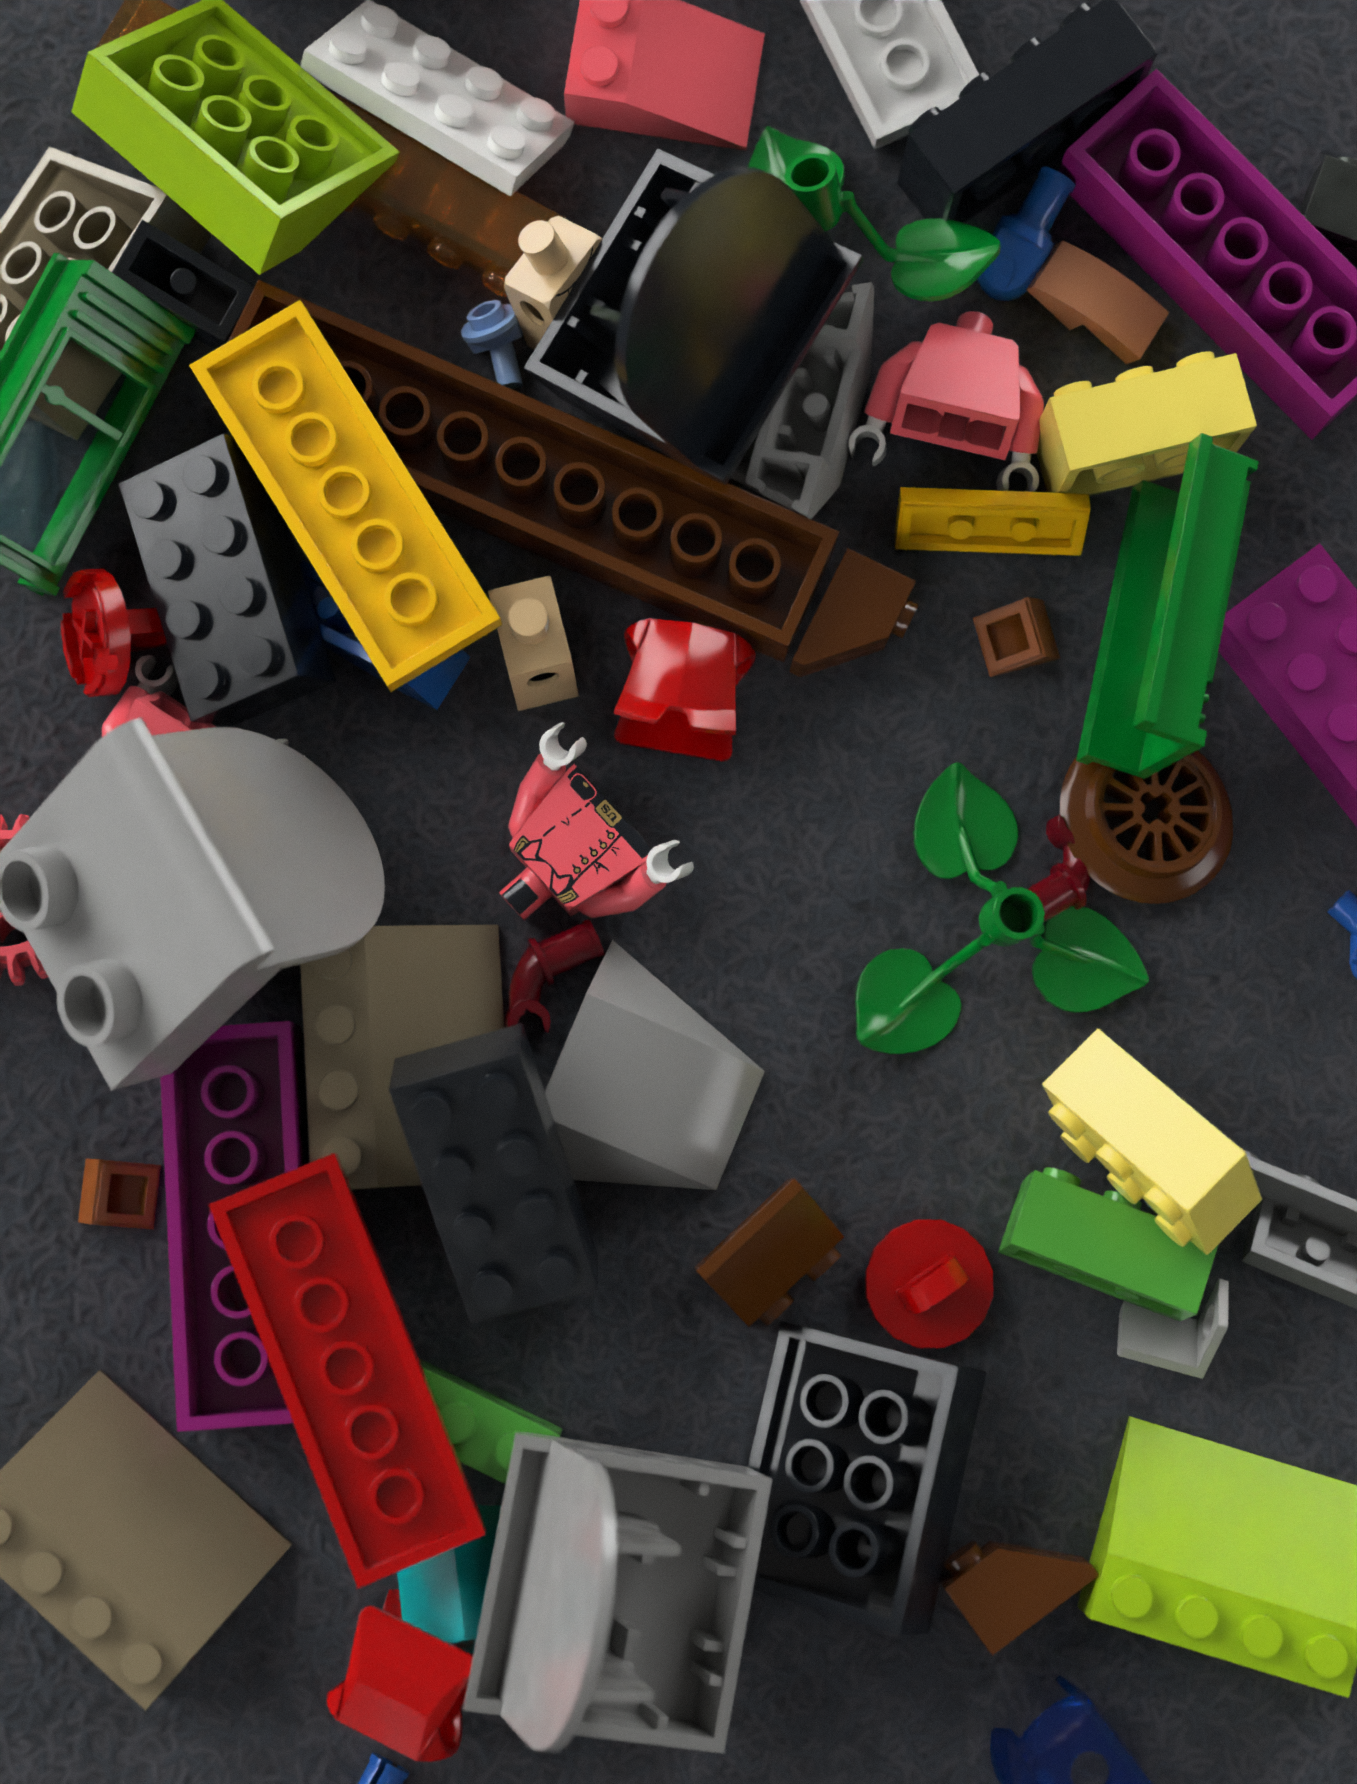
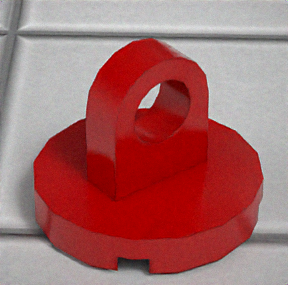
(103, 632)
(929, 1283)

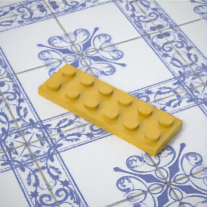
(346, 495)

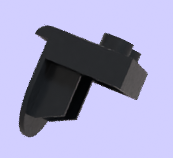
(695, 311)

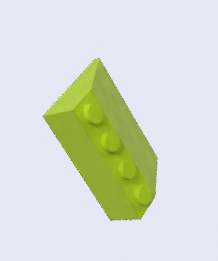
(231, 130)
(1229, 1557)

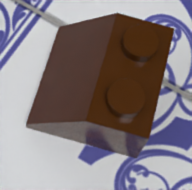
(771, 1253)

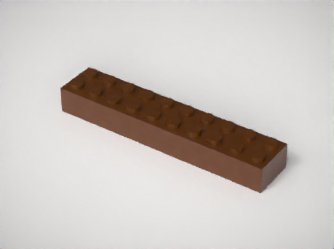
(579, 489)

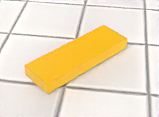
(991, 521)

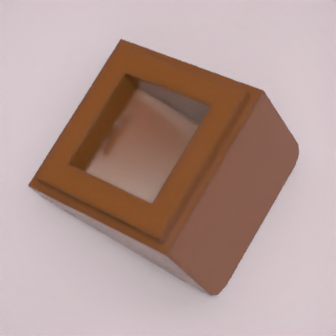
(1016, 636)
(119, 1194)

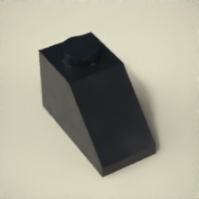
(184, 283)

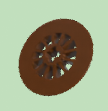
(1120, 868)

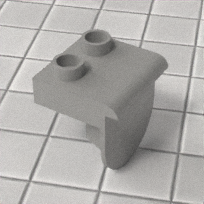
(181, 884)
(617, 1595)

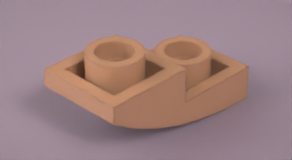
(1095, 295)

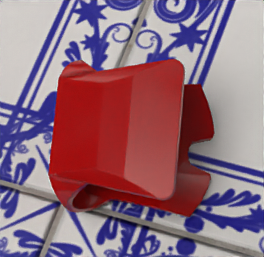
(682, 688)
(403, 1685)

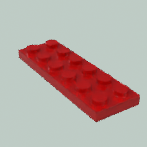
(347, 1370)

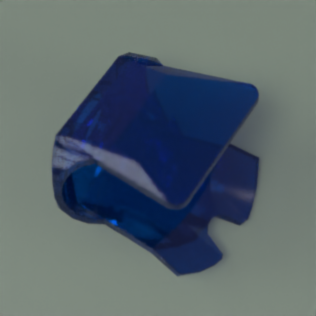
(1056, 1740)

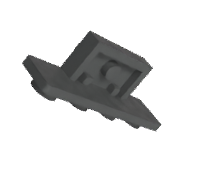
(1303, 1233)

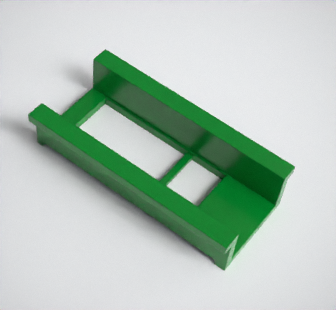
(124, 330)
(1166, 614)

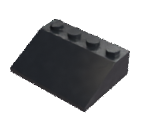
(862, 1474)

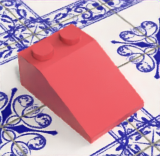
(663, 71)

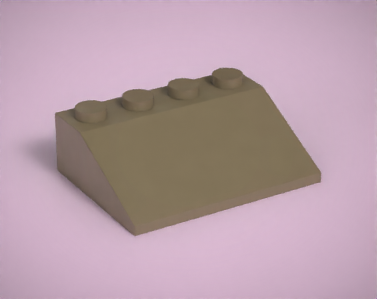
(83, 215)
(381, 1002)
(127, 1539)

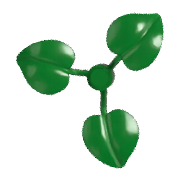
(931, 256)
(1081, 957)

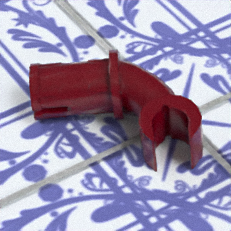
(1067, 880)
(542, 963)

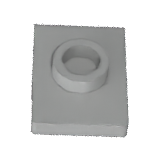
(1174, 1344)

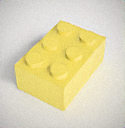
(1141, 424)
(1151, 1143)

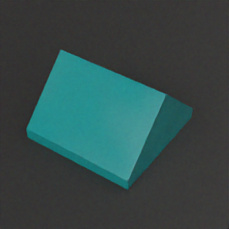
(450, 1588)

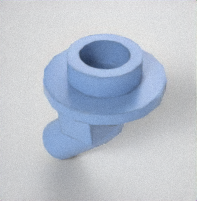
(493, 328)

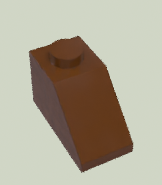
(855, 615)
(1011, 1587)

